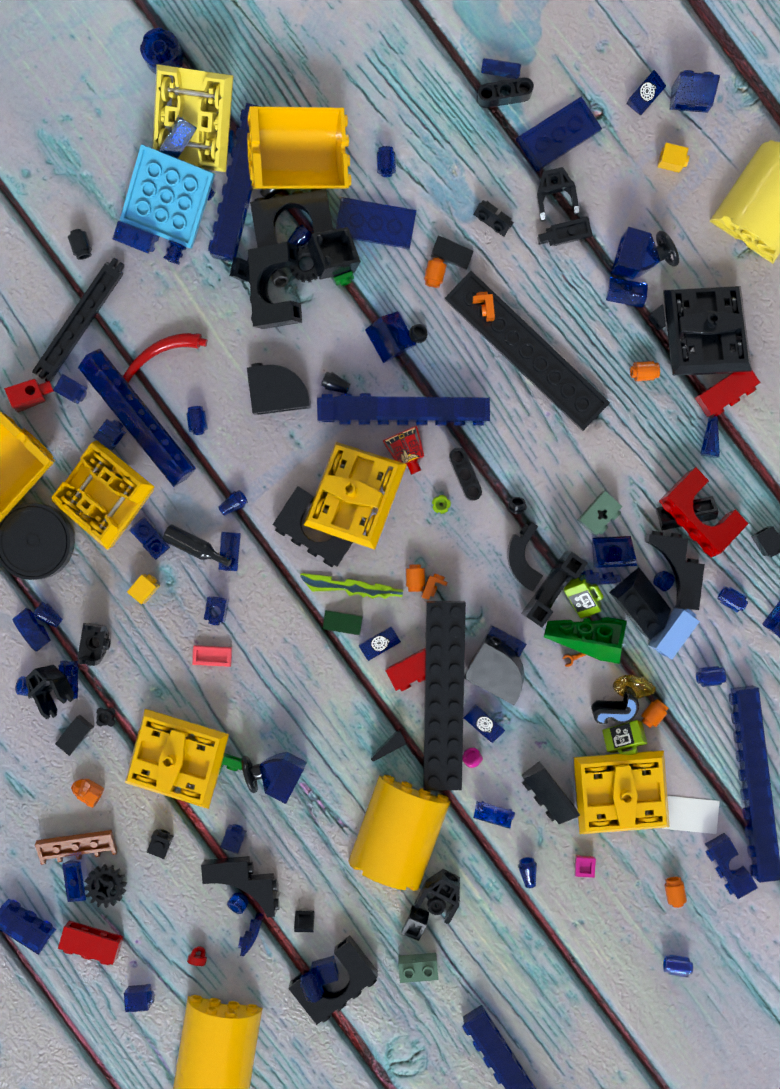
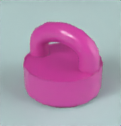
(472, 757)

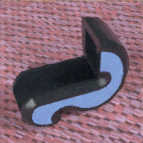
(618, 711)

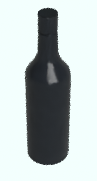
(193, 545)

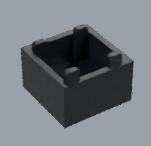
(333, 253)

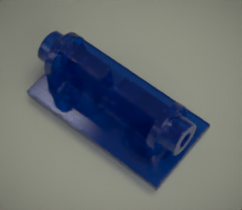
(230, 548)
(70, 670)
(493, 815)

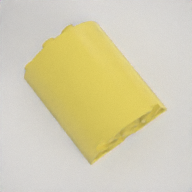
(753, 204)

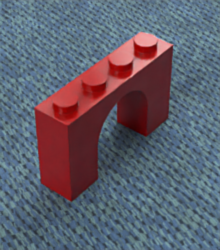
(679, 504)

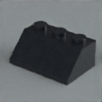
(642, 603)
(549, 794)

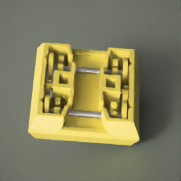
(199, 108)

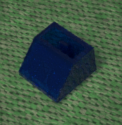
(694, 91)

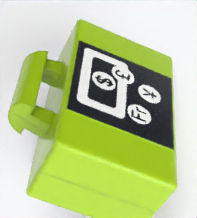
(584, 597)
(625, 737)

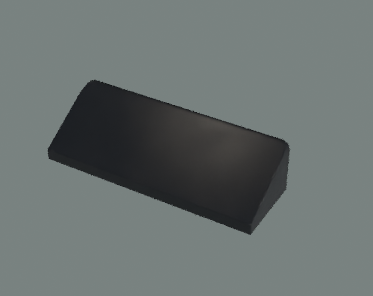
(704, 509)

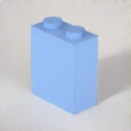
(677, 630)

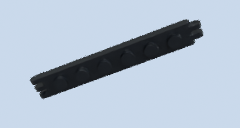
(79, 320)

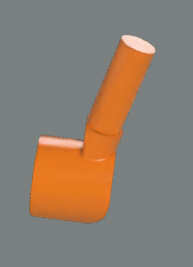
(572, 657)

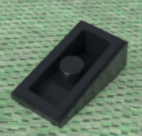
(452, 252)
(74, 735)
(394, 742)

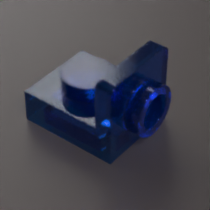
(233, 838)

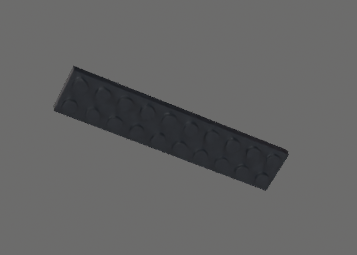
(529, 353)
(444, 695)

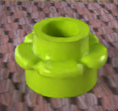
(441, 499)

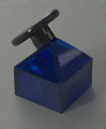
(639, 253)
(277, 772)

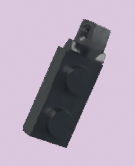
(566, 232)

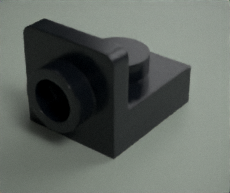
(160, 843)
(415, 923)

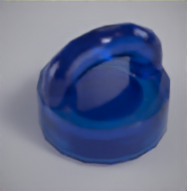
(664, 580)
(21, 688)
(236, 904)

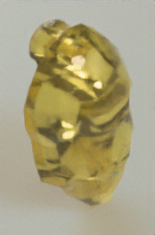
(639, 684)

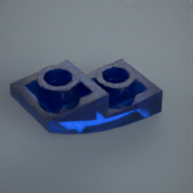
(150, 538)
(594, 578)
(30, 630)
(250, 936)

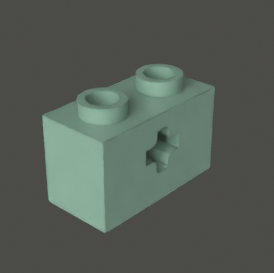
(605, 503)
(418, 967)

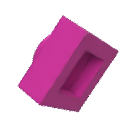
(585, 866)

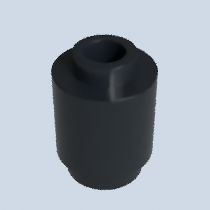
(80, 244)

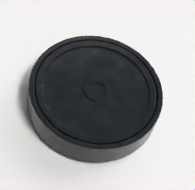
(35, 541)

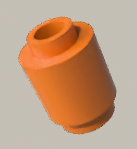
(435, 273)
(645, 371)
(415, 578)
(654, 713)
(675, 892)

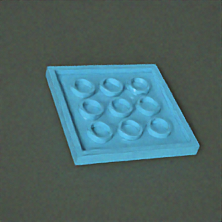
(167, 196)

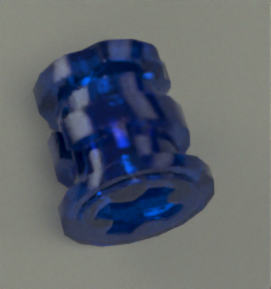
(174, 252)

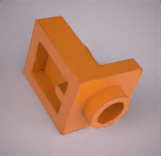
(488, 306)
(430, 588)

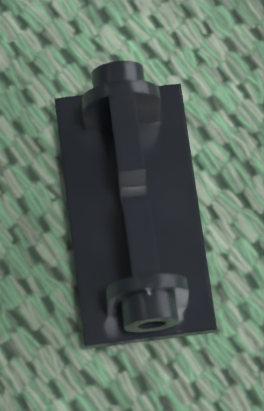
(499, 223)

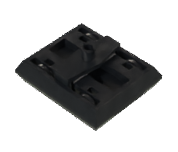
(708, 329)

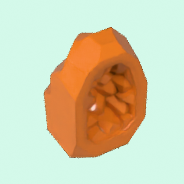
(87, 791)

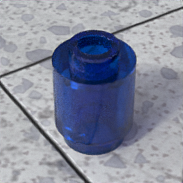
(386, 161)
(196, 420)
(732, 599)
(711, 676)
(677, 965)
(311, 987)

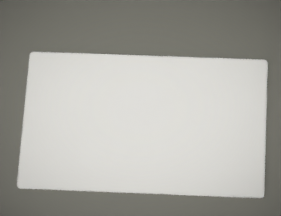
(693, 814)

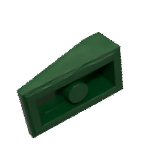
(342, 622)

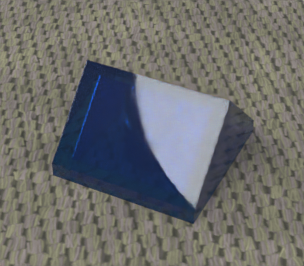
(390, 336)
(613, 552)

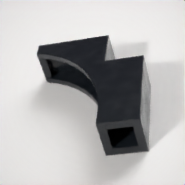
(687, 574)
(237, 873)

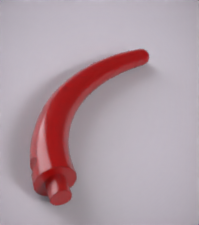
(171, 342)

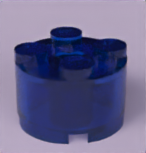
(160, 41)

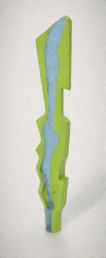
(352, 587)

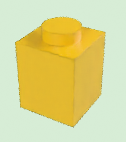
(673, 157)
(143, 588)

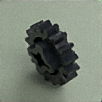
(105, 894)

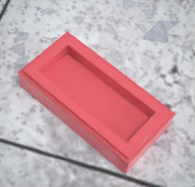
(212, 655)

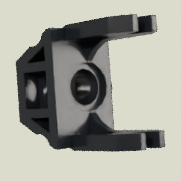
(563, 184)
(87, 652)
(42, 682)
(445, 886)

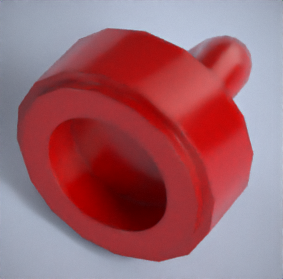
(197, 960)

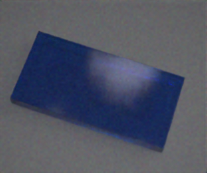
(559, 134)
(377, 222)

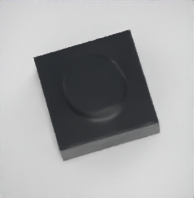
(240, 269)
(304, 921)

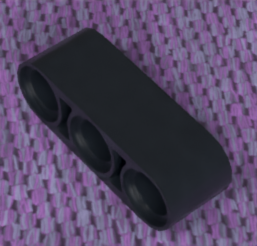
(512, 86)
(458, 467)

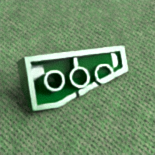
(598, 638)

